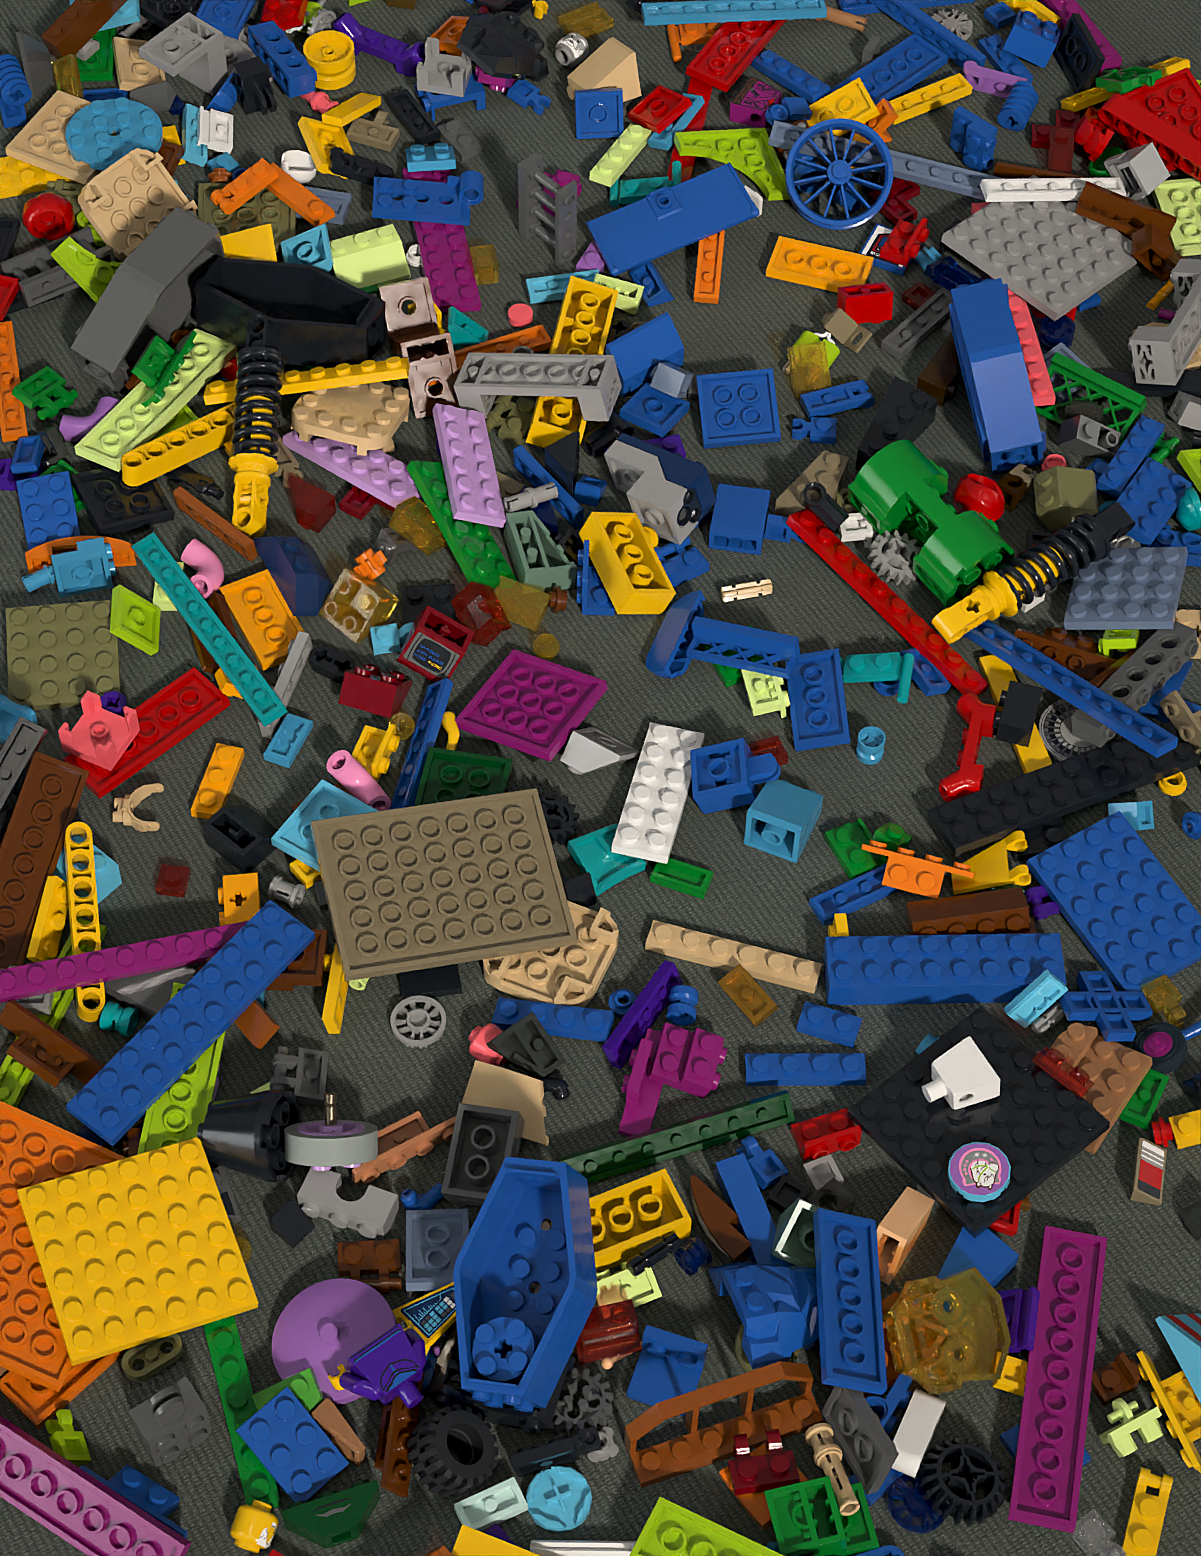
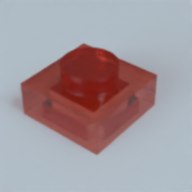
(173, 880)

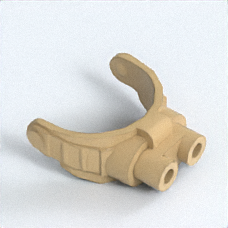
(126, 806)

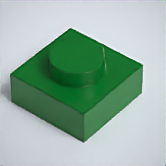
(893, 836)

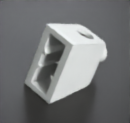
(962, 1077)

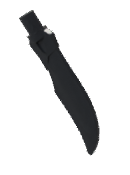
(196, 481)

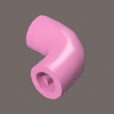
(207, 565)
(357, 780)

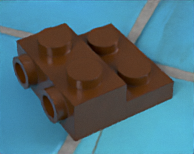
(306, 968)

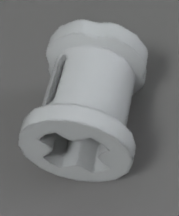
(286, 892)

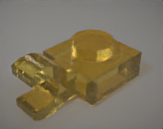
(1164, 997)

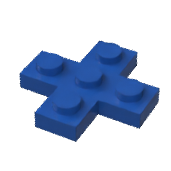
(1106, 1006)

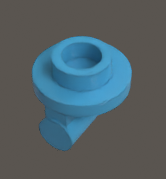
(927, 256)

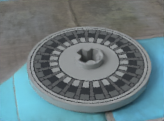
(1057, 732)

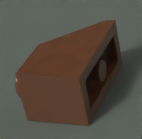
(1154, 251)

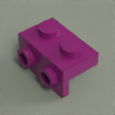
(495, 83)

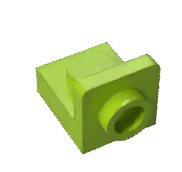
(1118, 639)

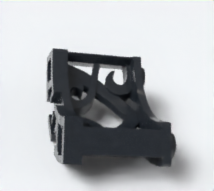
(445, 1396)

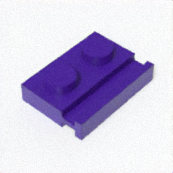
(1021, 1317)

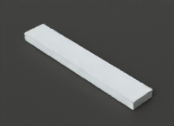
(1043, 188)

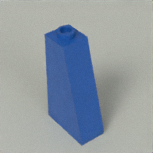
(985, 1253)

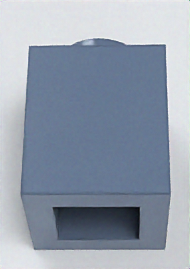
(671, 379)

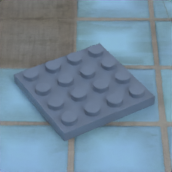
(1128, 590)

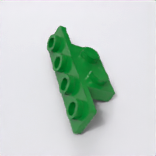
(158, 364)

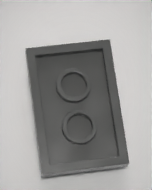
(860, 1437)

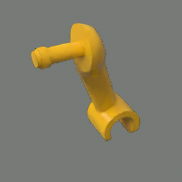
(451, 727)

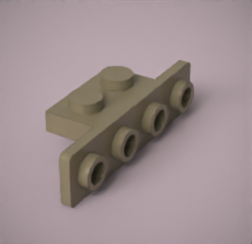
(1183, 719)

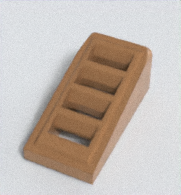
(339, 1432)

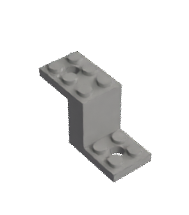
(198, 55)

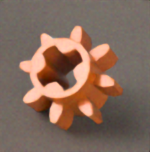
(370, 563)

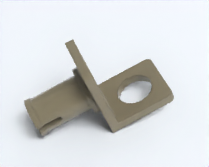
(845, 329)

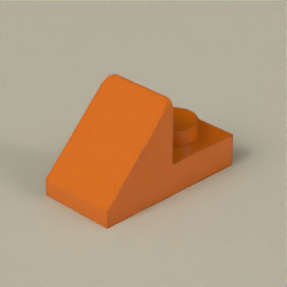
(884, 120)

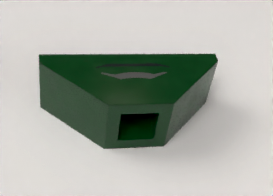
(335, 1515)

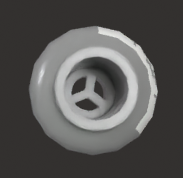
(571, 50)

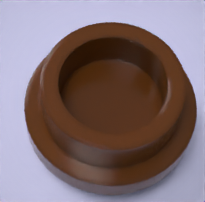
(559, 599)

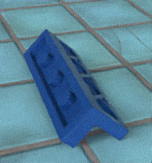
(746, 642)

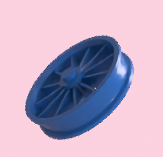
(839, 173)

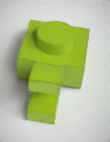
(66, 1441)

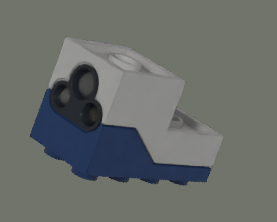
(660, 486)

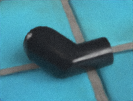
(557, 1086)

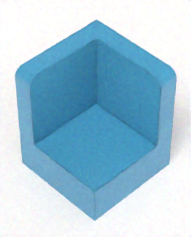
(1137, 813)

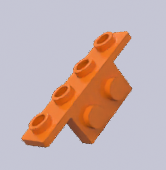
(913, 873)

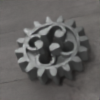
(593, 1393)

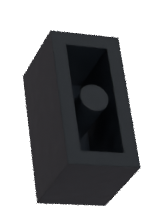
(1018, 713)

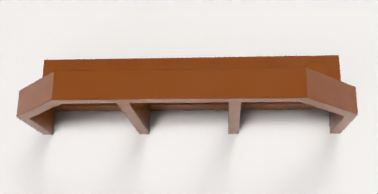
(717, 1441)

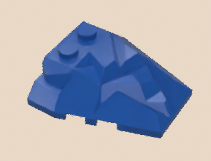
(774, 1306)

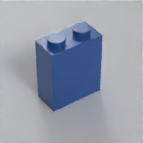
(739, 519)

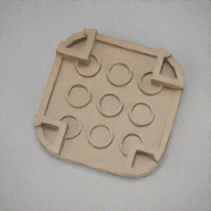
(131, 200)
(352, 414)
(563, 973)

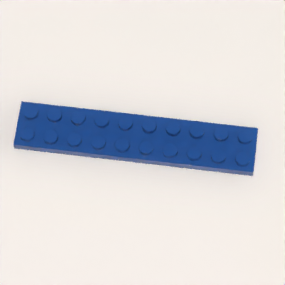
(190, 1023)

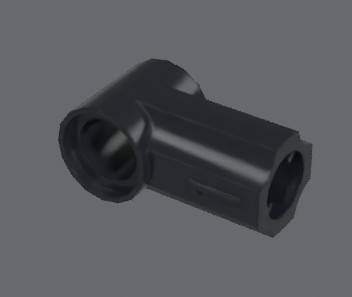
(605, 434)
(826, 509)

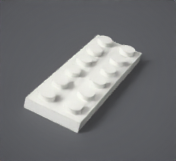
(657, 794)

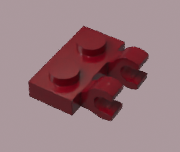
(763, 1471)

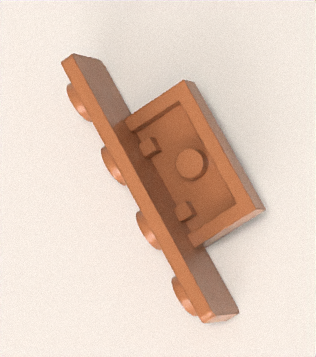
(401, 1142)

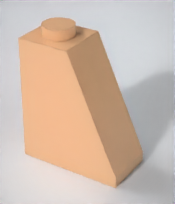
(900, 1231)

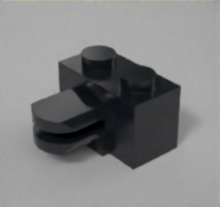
(253, 86)

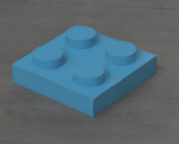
(430, 158)

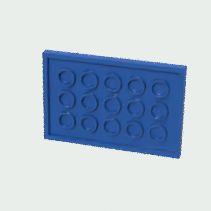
(1121, 902)

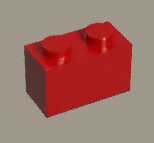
(866, 302)

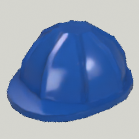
(225, 98)

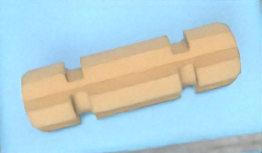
(746, 590)

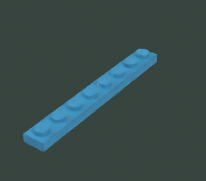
(730, 11)

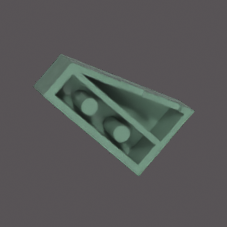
(535, 555)

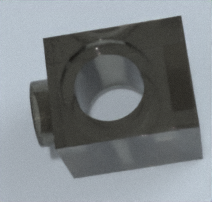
(834, 1195)

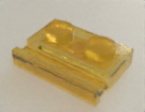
(586, 20)
(809, 368)
(522, 603)

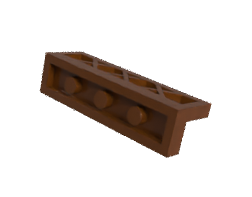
(1120, 211)

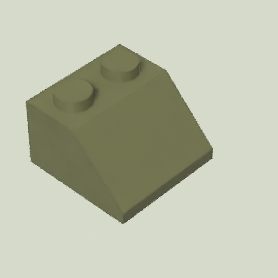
(1064, 494)

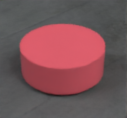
(520, 315)

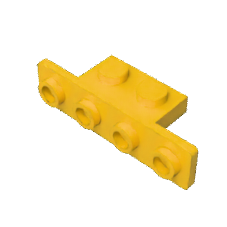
(1181, 1406)

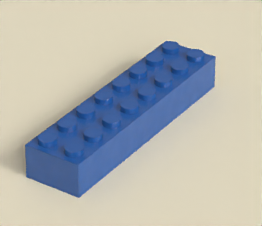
(937, 967)

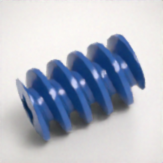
(13, 83)
(1018, 106)

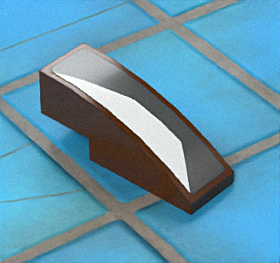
(718, 1224)

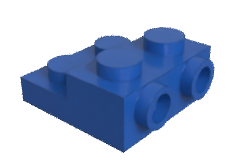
(973, 139)

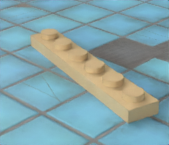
(727, 954)

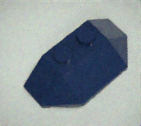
(296, 573)

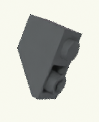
(1088, 437)

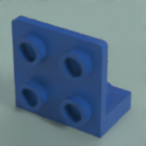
(593, 593)
(666, 1367)

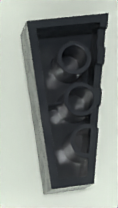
(901, 416)

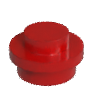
(1162, 1132)

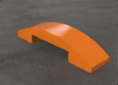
(41, 555)

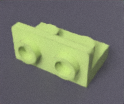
(765, 693)
(624, 1286)

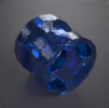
(693, 1256)

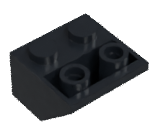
(240, 836)

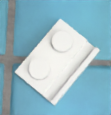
(215, 130)

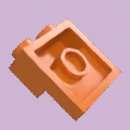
(449, 35)

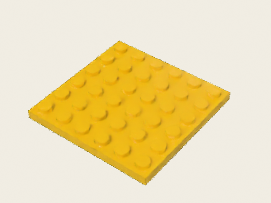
(136, 1250)

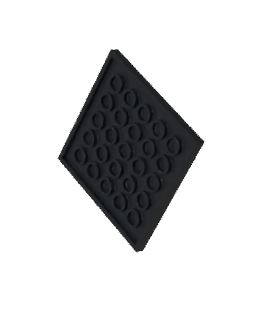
(1031, 1121)

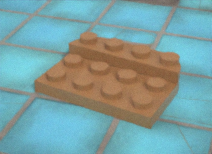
(1111, 1067)

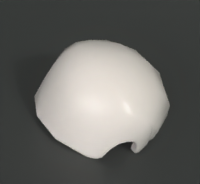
(298, 165)

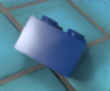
(1032, 38)

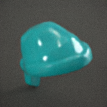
(1189, 510)

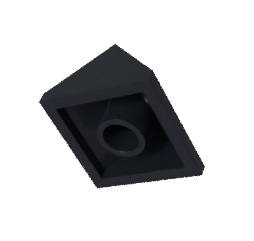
(563, 461)

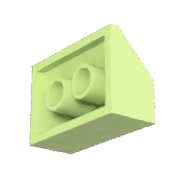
(370, 258)

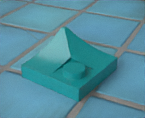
(594, 855)

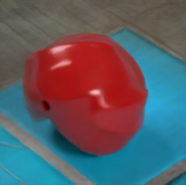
(48, 216)
(979, 495)

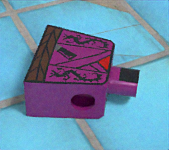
(752, 102)

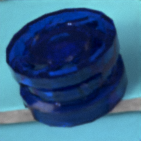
(1056, 331)

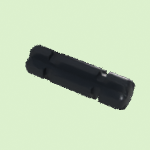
(653, 1253)

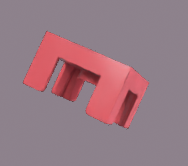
(99, 734)

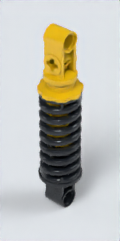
(256, 424)
(1035, 571)

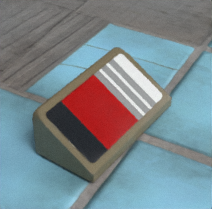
(1148, 1172)

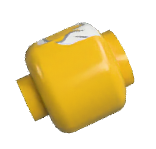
(254, 1526)

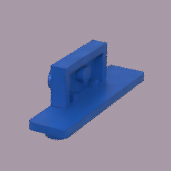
(144, 1494)

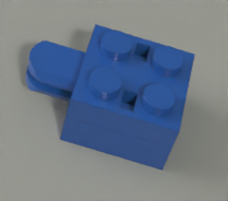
(728, 775)

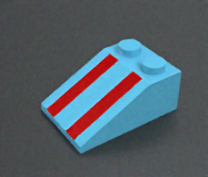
(1184, 1339)

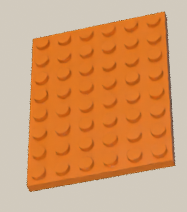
(29, 1155)

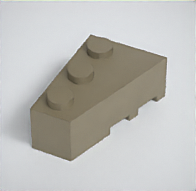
(827, 469)

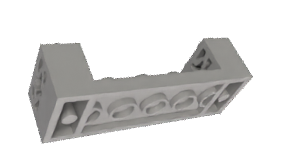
(1164, 352)
(588, 377)

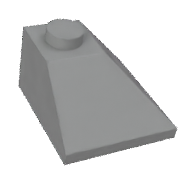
(593, 750)

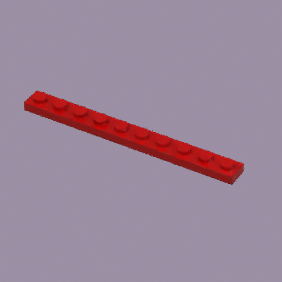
(887, 603)

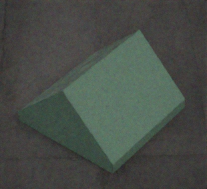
(796, 1234)

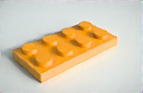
(817, 265)
(262, 617)

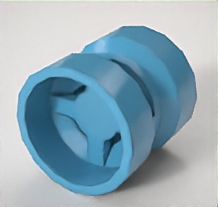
(870, 745)

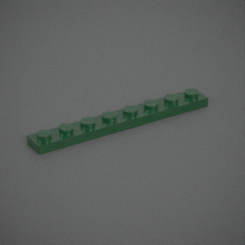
(682, 1137)

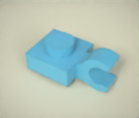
(388, 638)

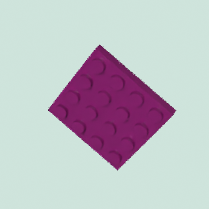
(531, 705)

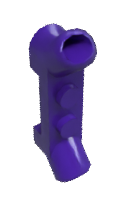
(382, 46)

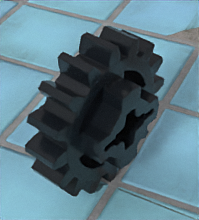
(558, 816)

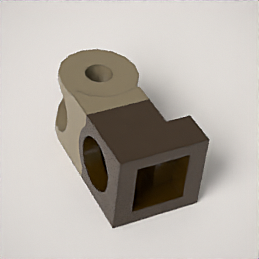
(1016, 485)

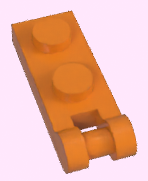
(244, 186)

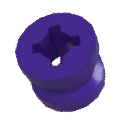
(113, 699)

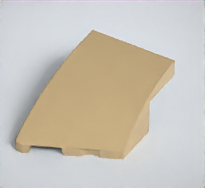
(510, 1091)

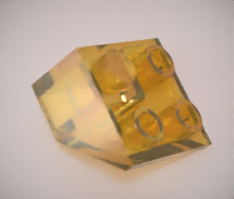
(357, 605)

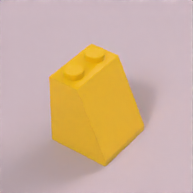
(250, 244)

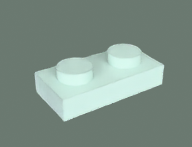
(491, 1505)

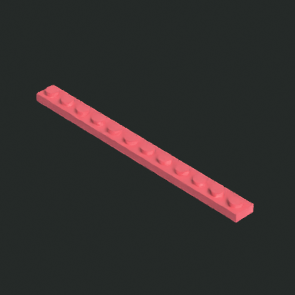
(1035, 365)

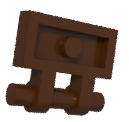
(372, 1258)

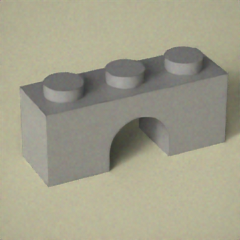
(369, 1215)

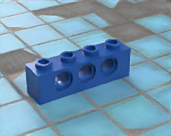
(284, 60)

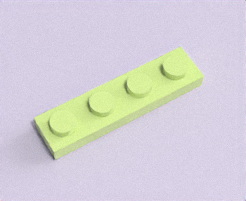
(620, 155)

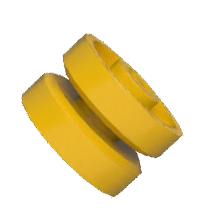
(332, 57)

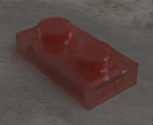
(1072, 1078)

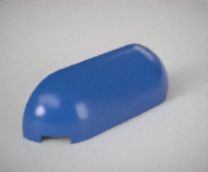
(668, 652)

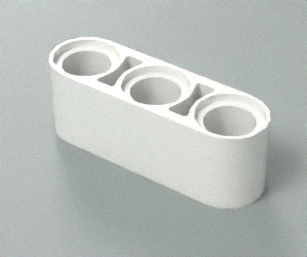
(917, 1431)

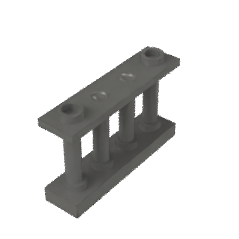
(533, 215)
(42, 275)

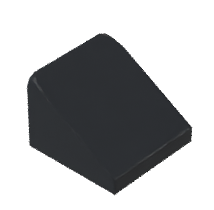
(580, 890)
(291, 1224)

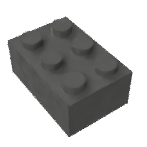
(478, 1150)

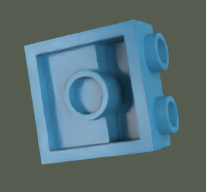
(85, 568)

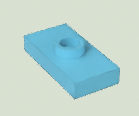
(1035, 998)

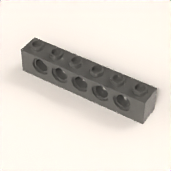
(1140, 677)

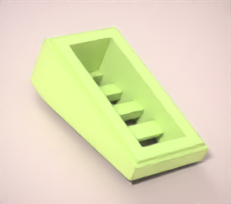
(631, 292)

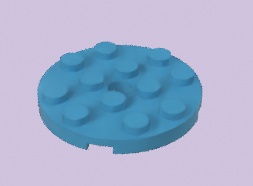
(91, 130)

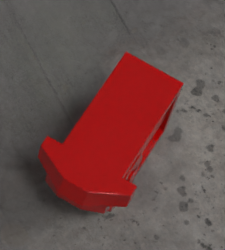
(1092, 134)

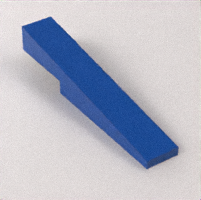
(748, 1203)

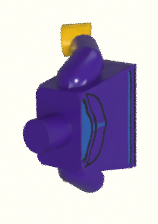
(386, 1367)

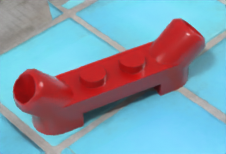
(970, 776)

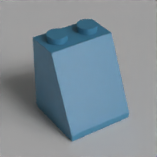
(782, 819)

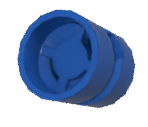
(802, 172)

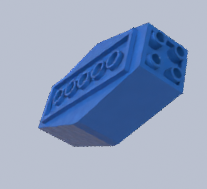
(995, 376)
(511, 1253)

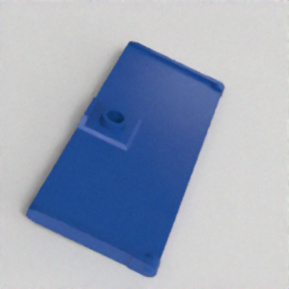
(671, 219)

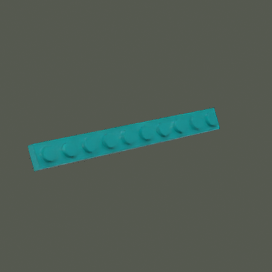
(209, 630)

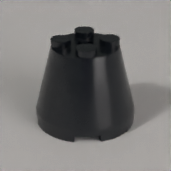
(249, 1133)

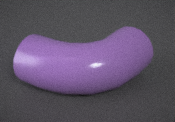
(76, 428)

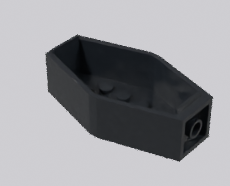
(317, 313)

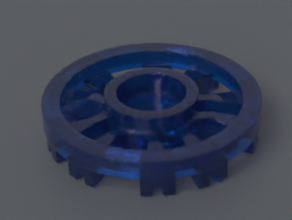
(913, 1504)

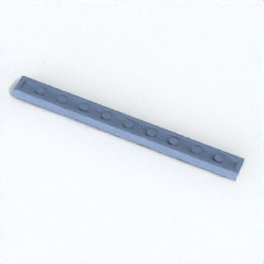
(904, 165)

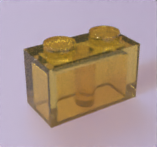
(417, 525)

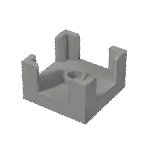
(443, 72)

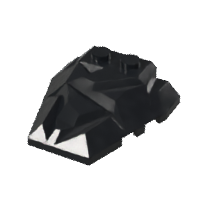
(504, 46)

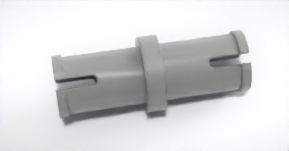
(530, 497)

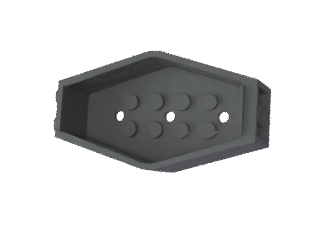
(146, 297)

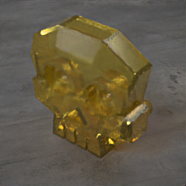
(972, 1325)

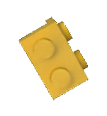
(375, 749)

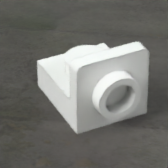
(856, 529)

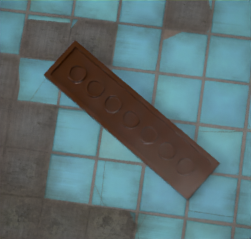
(34, 847)

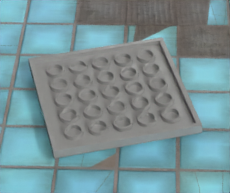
(1043, 251)

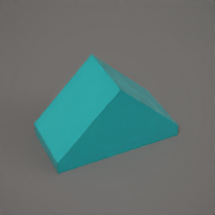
(464, 330)

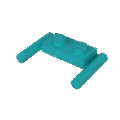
(637, 189)
(880, 667)

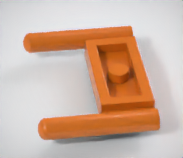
(690, 35)

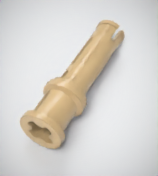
(845, 1497)

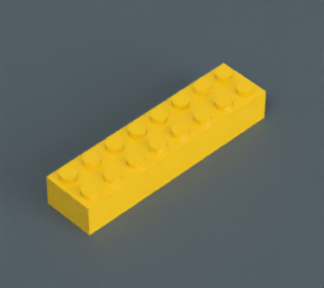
(581, 331)

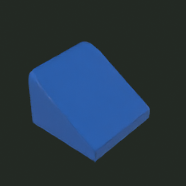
(589, 490)

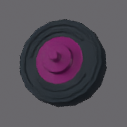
(1162, 1043)

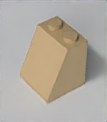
(608, 67)

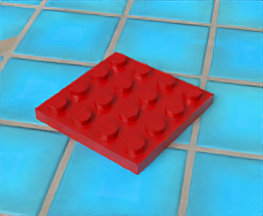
(1175, 101)

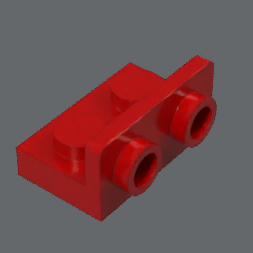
(905, 242)
(826, 1135)

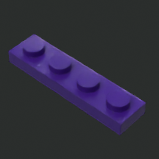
(641, 1014)

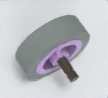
(331, 1141)

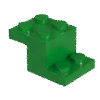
(809, 1520)

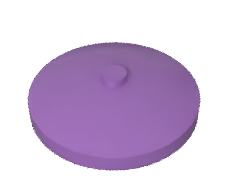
(326, 1328)

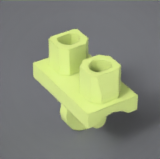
(1144, 1422)

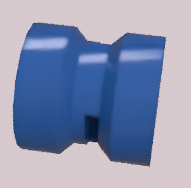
(682, 1009)

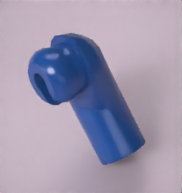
(426, 1201)

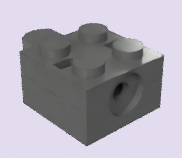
(171, 1422)

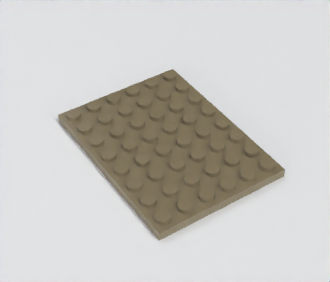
(442, 884)

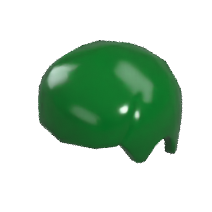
(1098, 169)

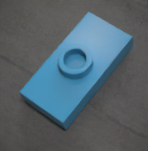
(288, 740)

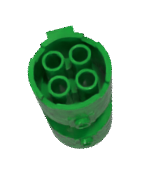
(905, 494)

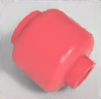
(478, 1046)

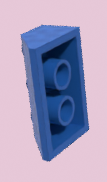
(643, 349)

